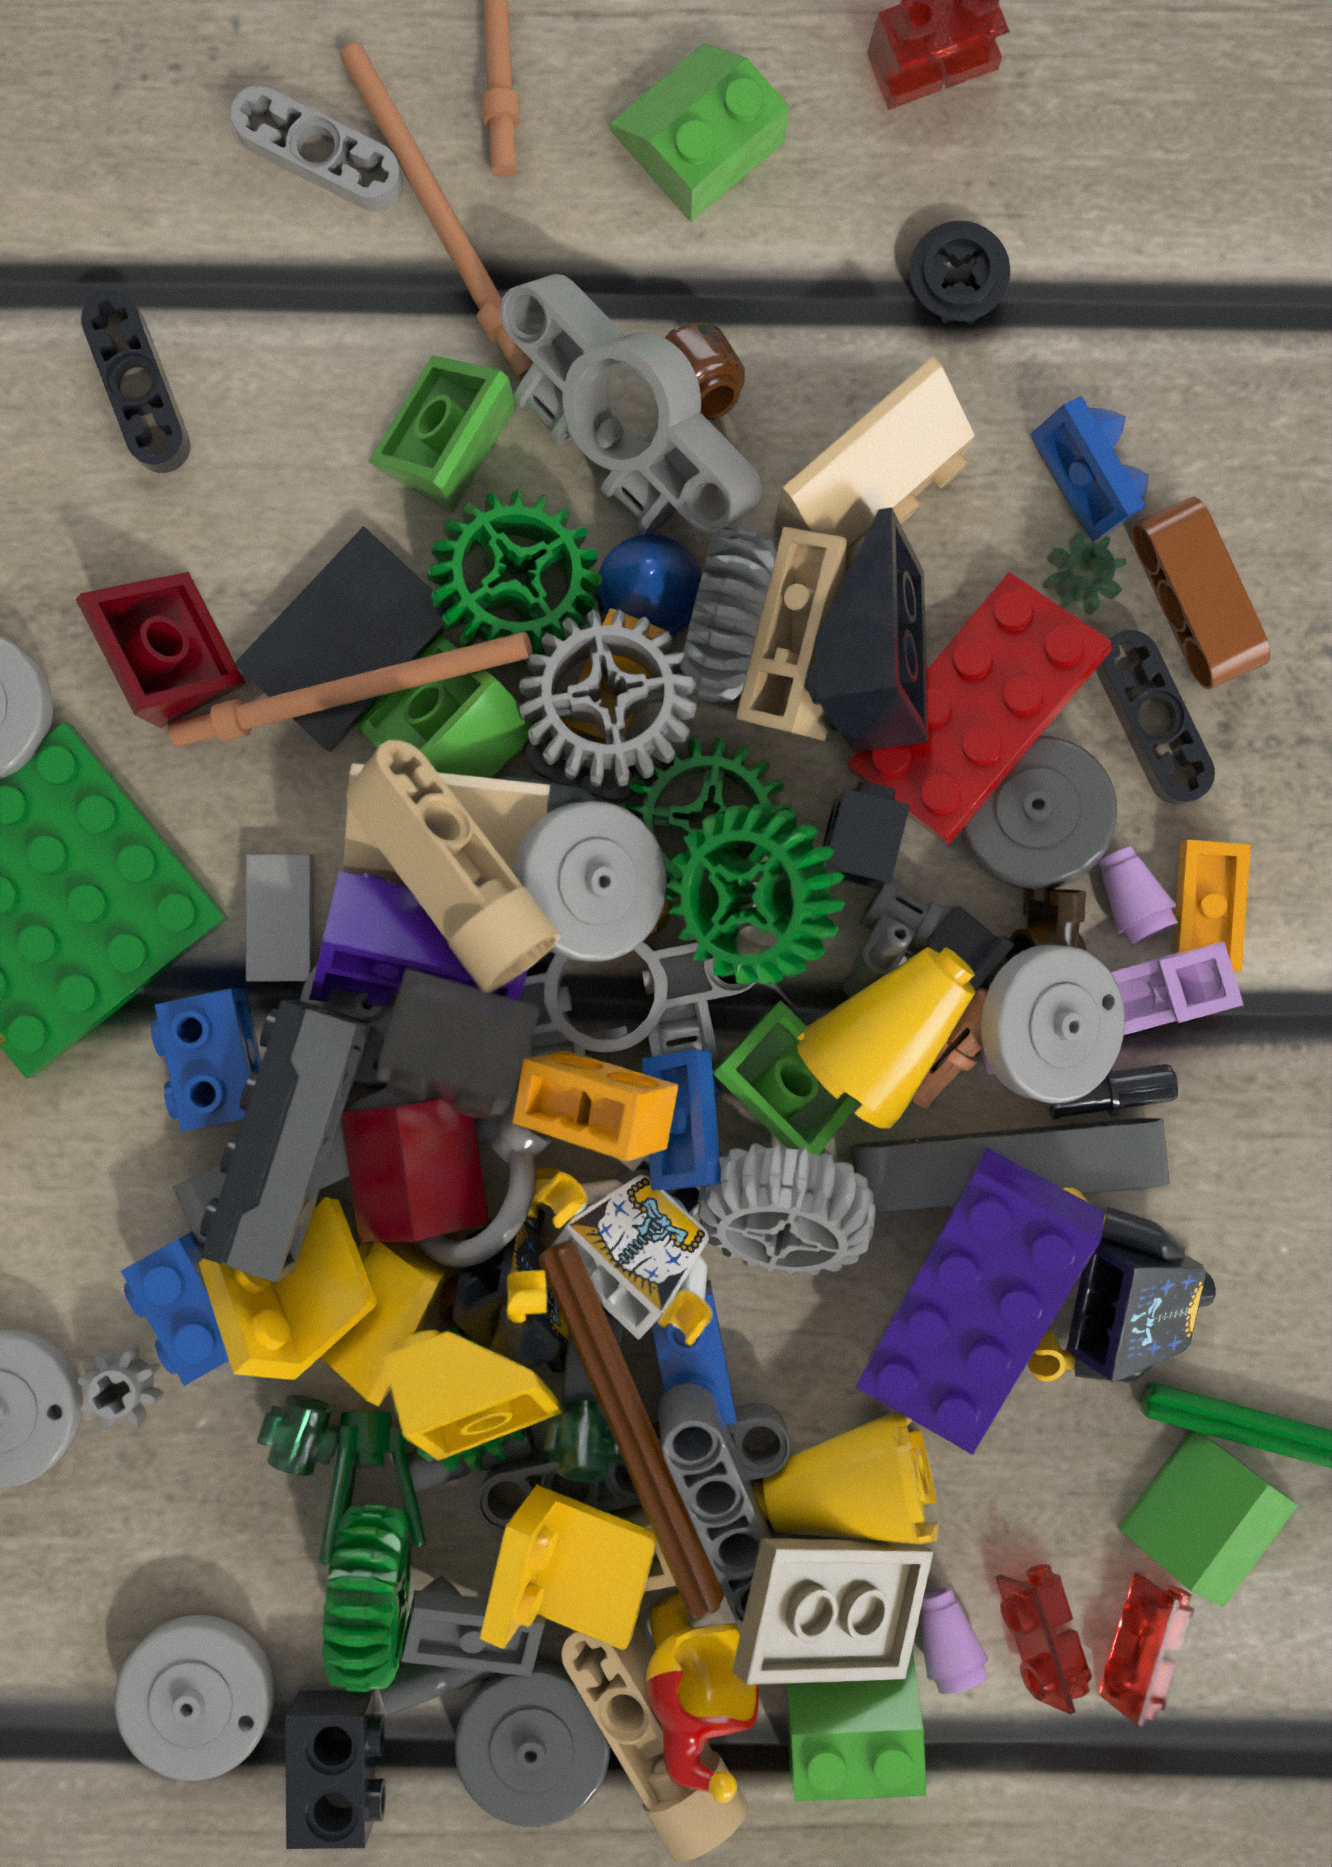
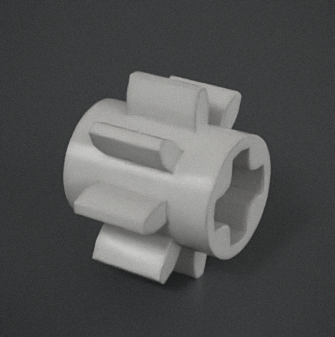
(103, 1398)

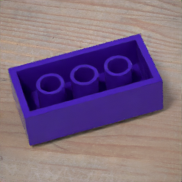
(981, 1300)

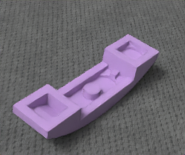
(1175, 988)

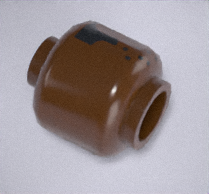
(714, 363)

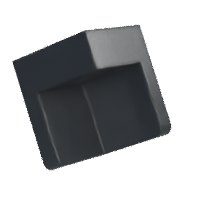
(971, 942)

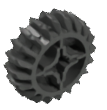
(727, 613)

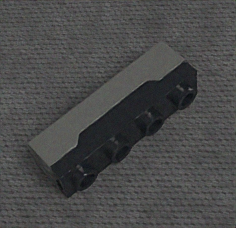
(284, 1139)

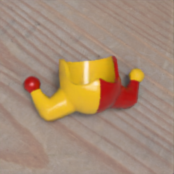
(696, 1694)

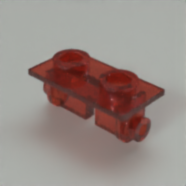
(1051, 1663)
(1136, 1671)

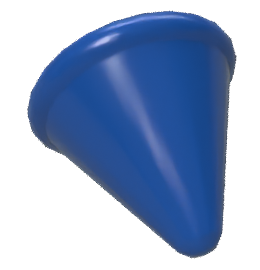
(651, 580)

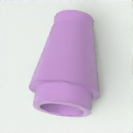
(1136, 897)
(949, 1644)

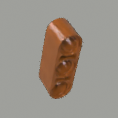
(1200, 592)

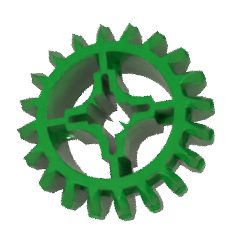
(501, 554)
(715, 769)
(720, 894)
(367, 1598)

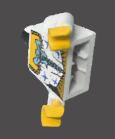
(637, 1249)

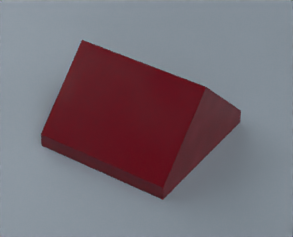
(161, 646)
(414, 1170)

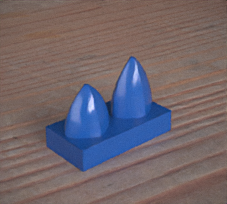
(1080, 454)
(693, 1137)

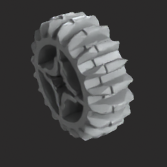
(583, 701)
(788, 1210)

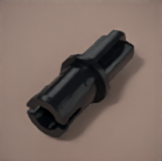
(1124, 1090)

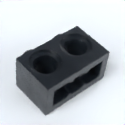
(865, 834)
(323, 1767)

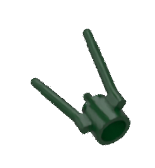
(363, 1443)

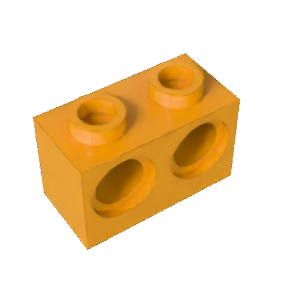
(595, 1104)

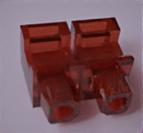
(934, 43)

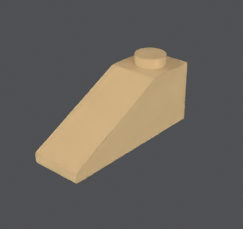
(798, 598)

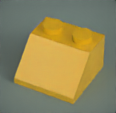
(405, 1292)
(462, 1394)

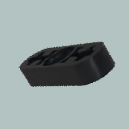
(115, 363)
(1192, 752)

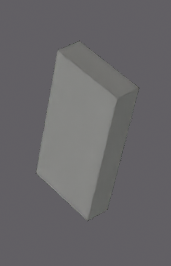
(279, 917)

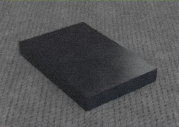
(347, 621)

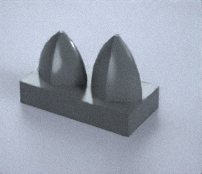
(447, 1631)

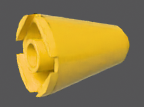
(889, 1034)
(856, 1486)

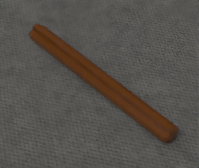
(631, 1428)

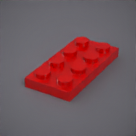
(987, 705)

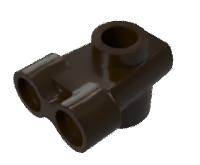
(1051, 919)

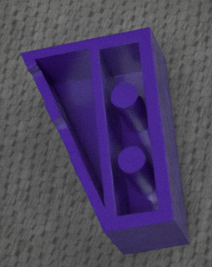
(378, 933)

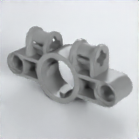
(566, 388)
(678, 1009)

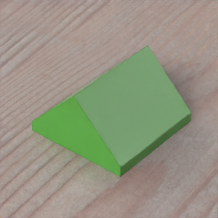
(445, 429)
(778, 1085)
(1207, 1518)

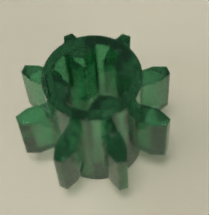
(1090, 557)
(299, 1435)
(582, 1443)

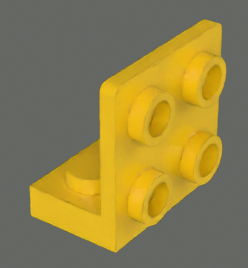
(291, 1323)
(569, 1568)

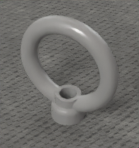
(518, 1148)

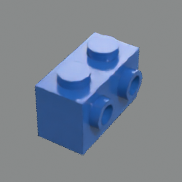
(208, 1055)
(177, 1306)

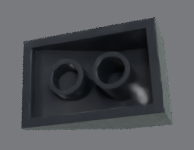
(874, 646)

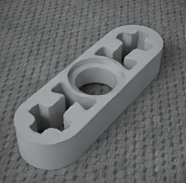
(303, 123)

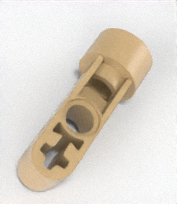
(450, 866)
(682, 1816)

